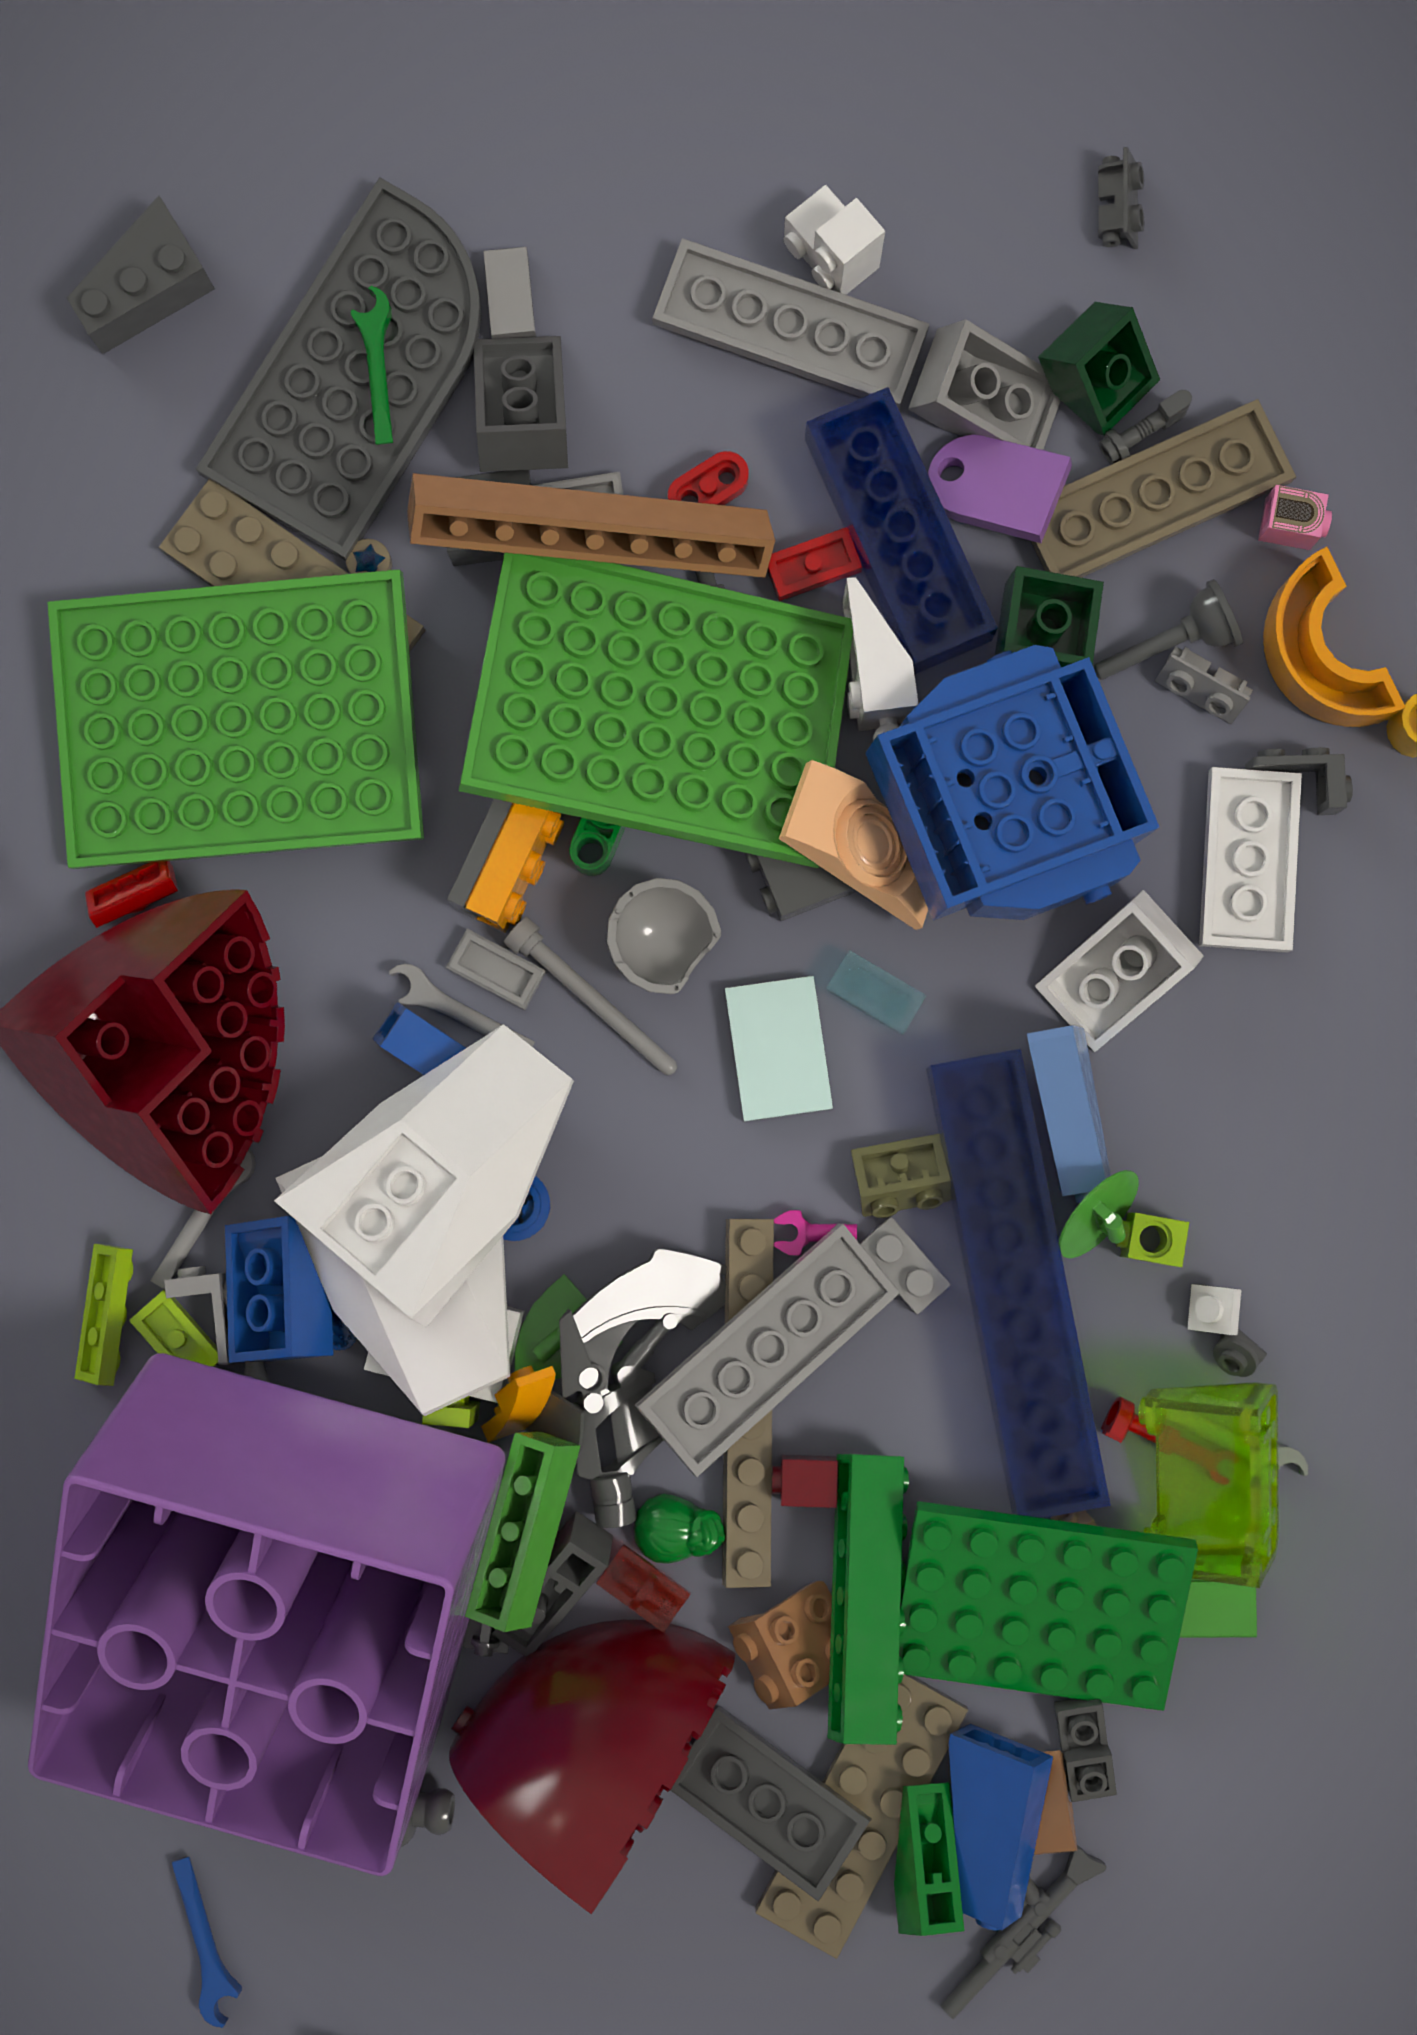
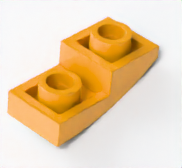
(519, 1402)

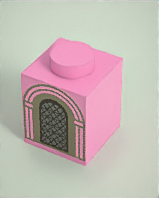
(1294, 517)

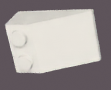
(1120, 970)

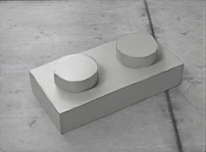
(905, 1265)

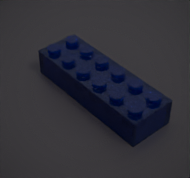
(900, 530)

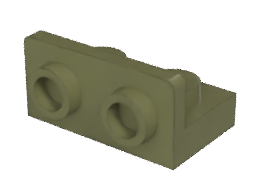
(901, 1176)

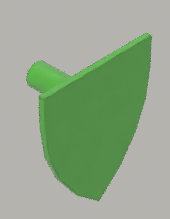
(540, 1332)

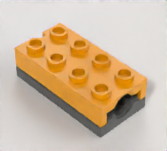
(504, 862)

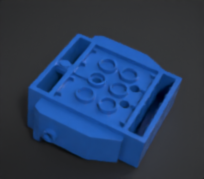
(1041, 840)

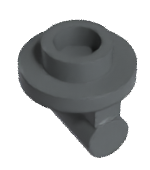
(1238, 1354)

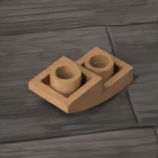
(1057, 1821)

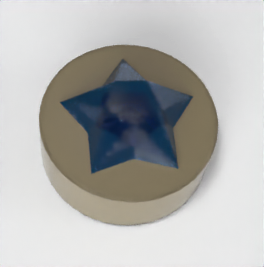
(369, 556)

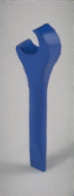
(215, 1977)

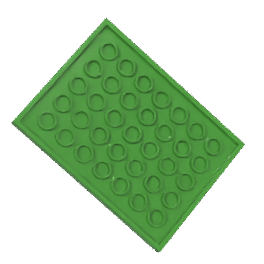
(654, 702)
(235, 719)

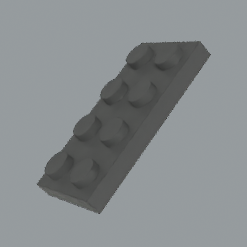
(770, 1803)

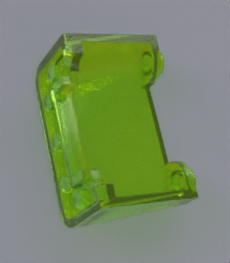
(1218, 1475)

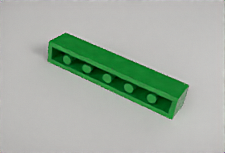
(867, 1600)

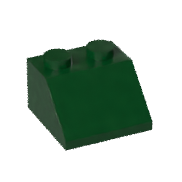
(1101, 365)

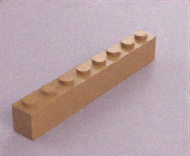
(588, 526)

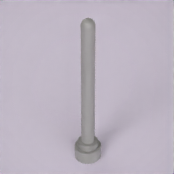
(528, 941)

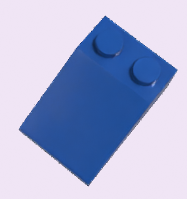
(274, 1294)

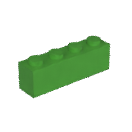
(522, 1531)

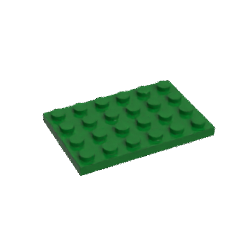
(1044, 1605)

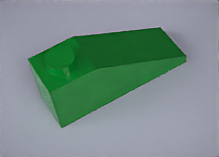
(927, 1863)

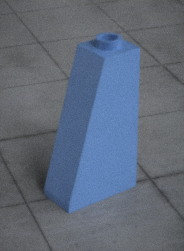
(1070, 1108)

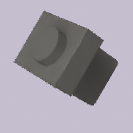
(1332, 784)

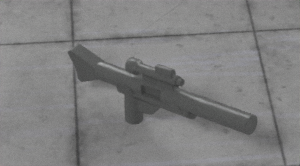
(1021, 1938)

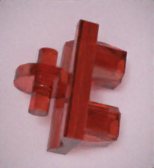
(643, 1588)

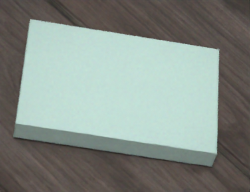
(778, 1048)

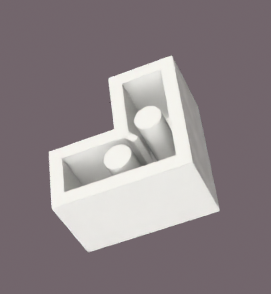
(835, 240)

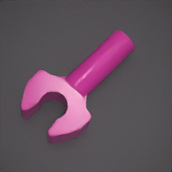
(806, 1232)

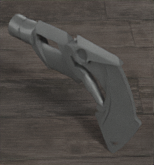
(665, 1288)

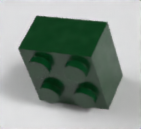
(1051, 613)

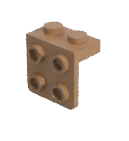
(788, 1646)

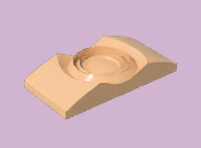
(854, 839)

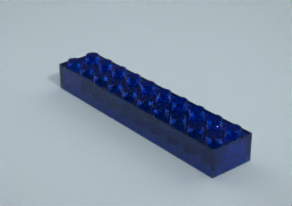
(1018, 1286)

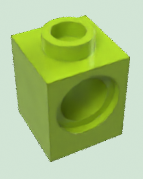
(1172, 1239)

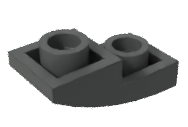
(1085, 1749)

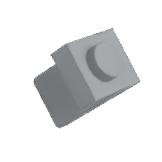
(194, 1282)

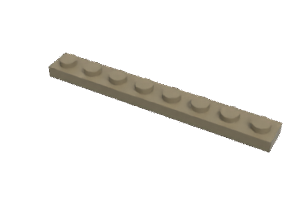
(749, 1460)

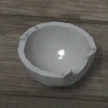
(661, 934)

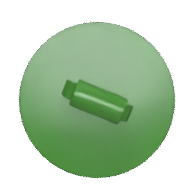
(1099, 1215)

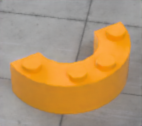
(1305, 665)

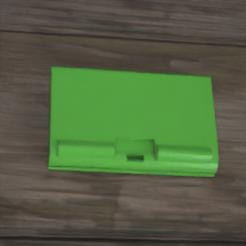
(1219, 1611)

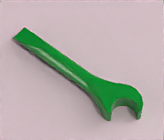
(373, 331)

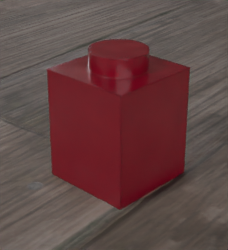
(806, 1481)

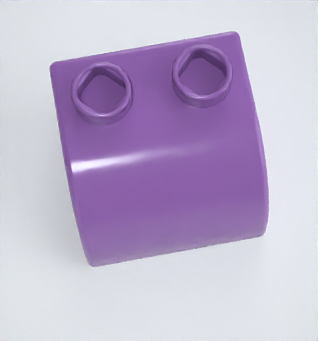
(260, 1610)

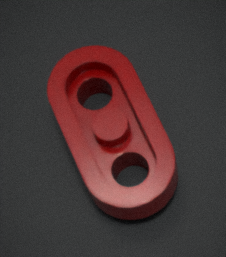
(704, 480)

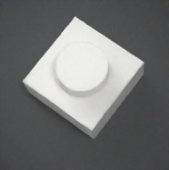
(1214, 1309)

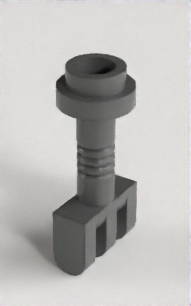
(1169, 412)

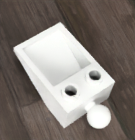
(880, 667)

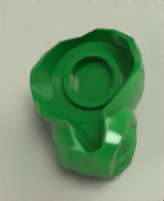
(675, 1529)

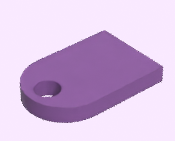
(1002, 485)

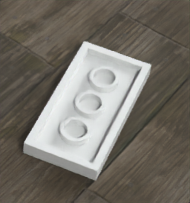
(1250, 859)

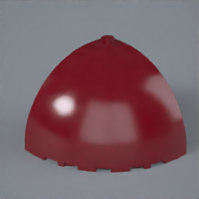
(160, 1042)
(584, 1742)

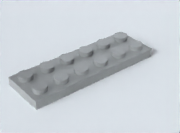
(789, 323)
(767, 1349)

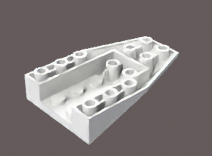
(435, 1172)
(432, 1364)

